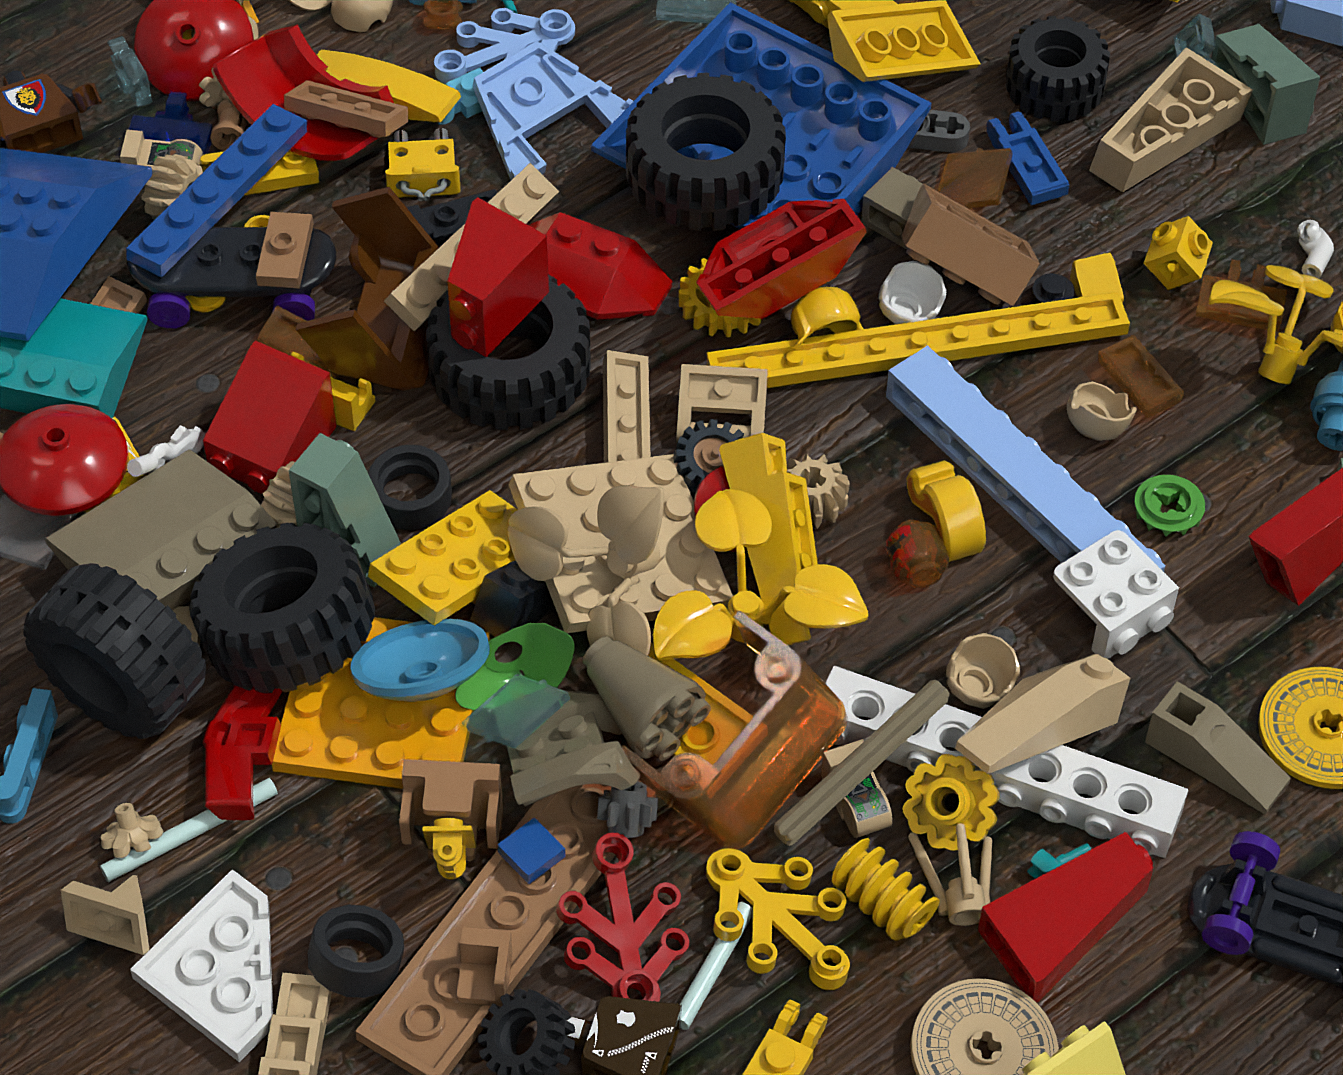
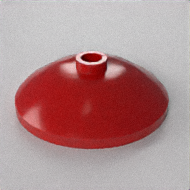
(181, 63)
(63, 474)

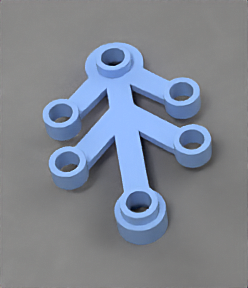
(551, 30)

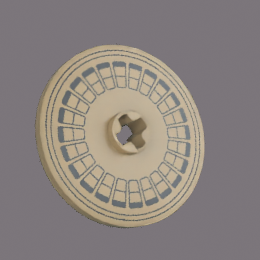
(976, 1012)

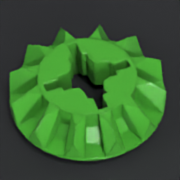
(1164, 490)

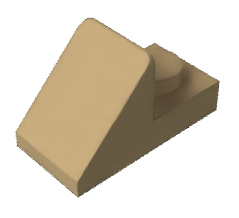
(106, 915)

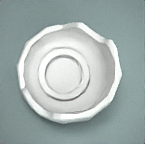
(912, 293)

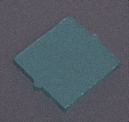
(516, 711)

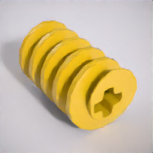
(881, 892)

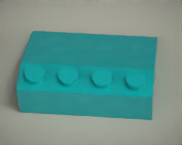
(72, 358)

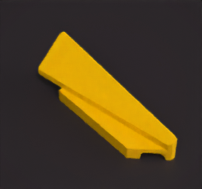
(760, 468)

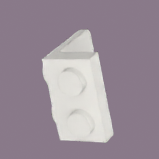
(1118, 591)

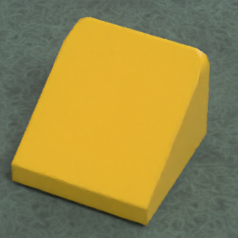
(1095, 276)

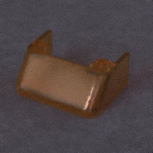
(768, 756)

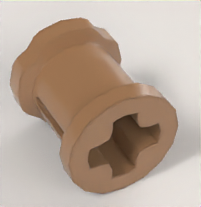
(229, 124)

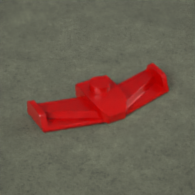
(234, 743)

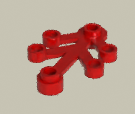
(623, 934)

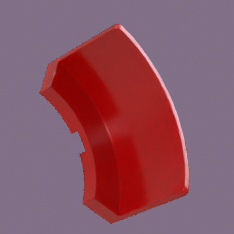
(274, 66)

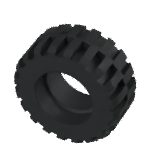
(705, 113)
(521, 388)
(290, 645)
(114, 650)

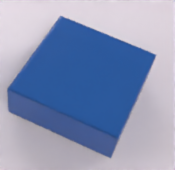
(531, 850)

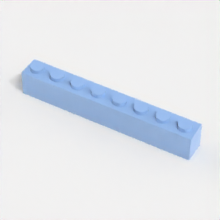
(1001, 457)

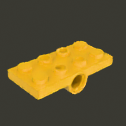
(448, 561)

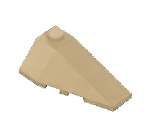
(1047, 713)

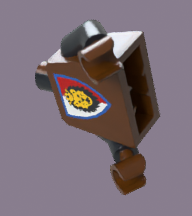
(42, 114)

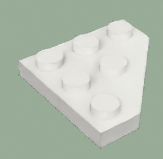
(217, 966)

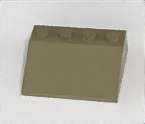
(164, 527)

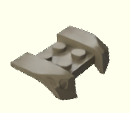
(570, 752)

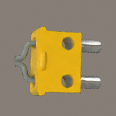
(422, 167)

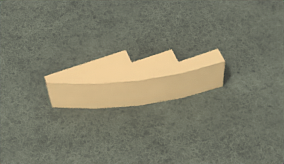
(297, 1027)

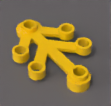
(776, 910)

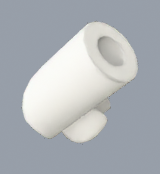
(1317, 247)

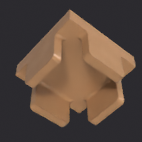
(451, 791)

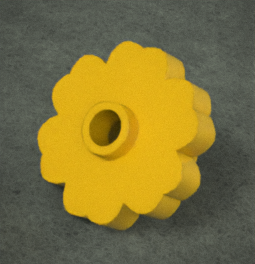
(933, 784)

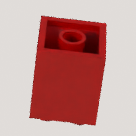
(495, 277)
(269, 416)

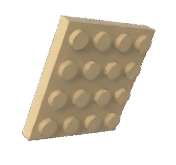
(588, 581)

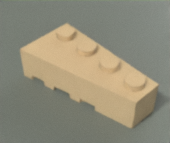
(1170, 119)

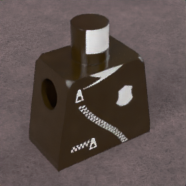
(628, 1037)

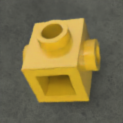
(1178, 252)

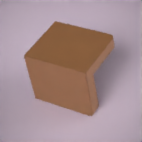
(484, 965)

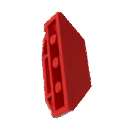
(780, 257)
(603, 268)

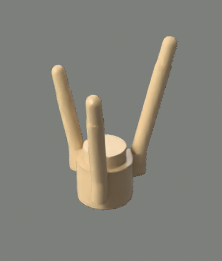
(964, 897)

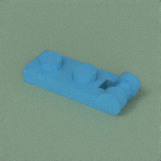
(26, 755)

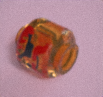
(917, 553)

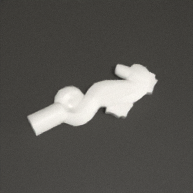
(180, 442)

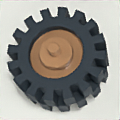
(699, 451)

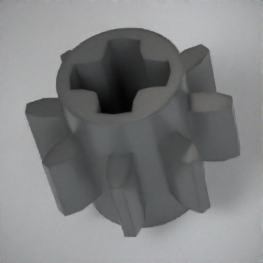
(627, 810)

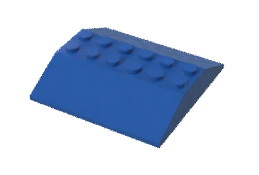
(836, 127)
(51, 225)

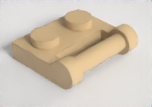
(722, 391)

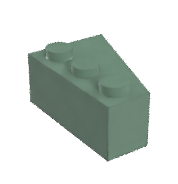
(1280, 82)
(337, 494)

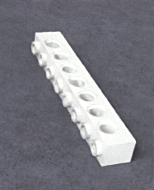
(1065, 769)

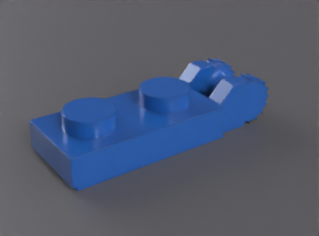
(1031, 160)

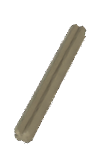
(861, 763)

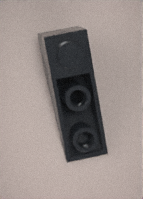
(510, 600)

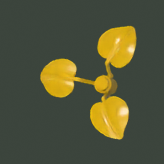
(1284, 352)
(696, 629)

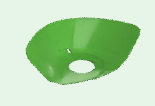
(544, 656)

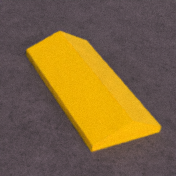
(899, 41)

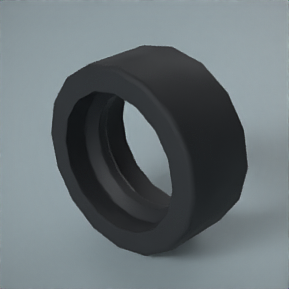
(412, 460)
(351, 977)

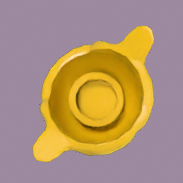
(824, 309)

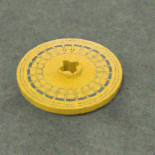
(1292, 722)

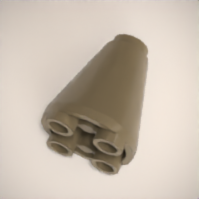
(645, 697)

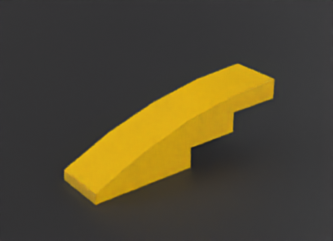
(421, 94)

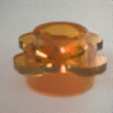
(442, 14)

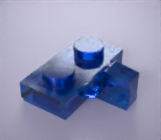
(174, 124)

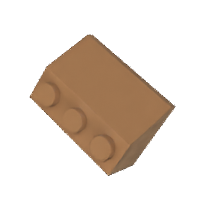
(968, 247)

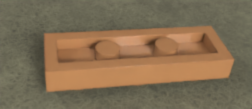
(346, 109)

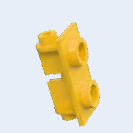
(449, 845)

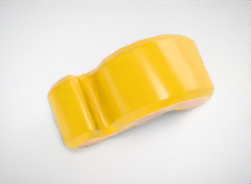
(952, 505)

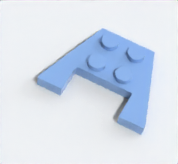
(532, 93)

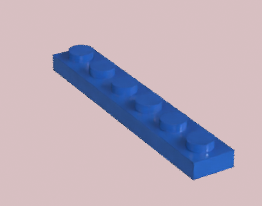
(216, 190)

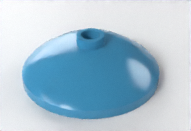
(420, 660)

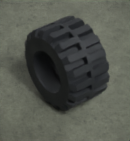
(1057, 68)

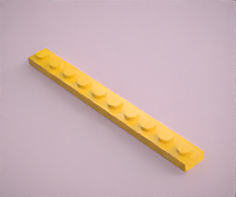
(948, 337)

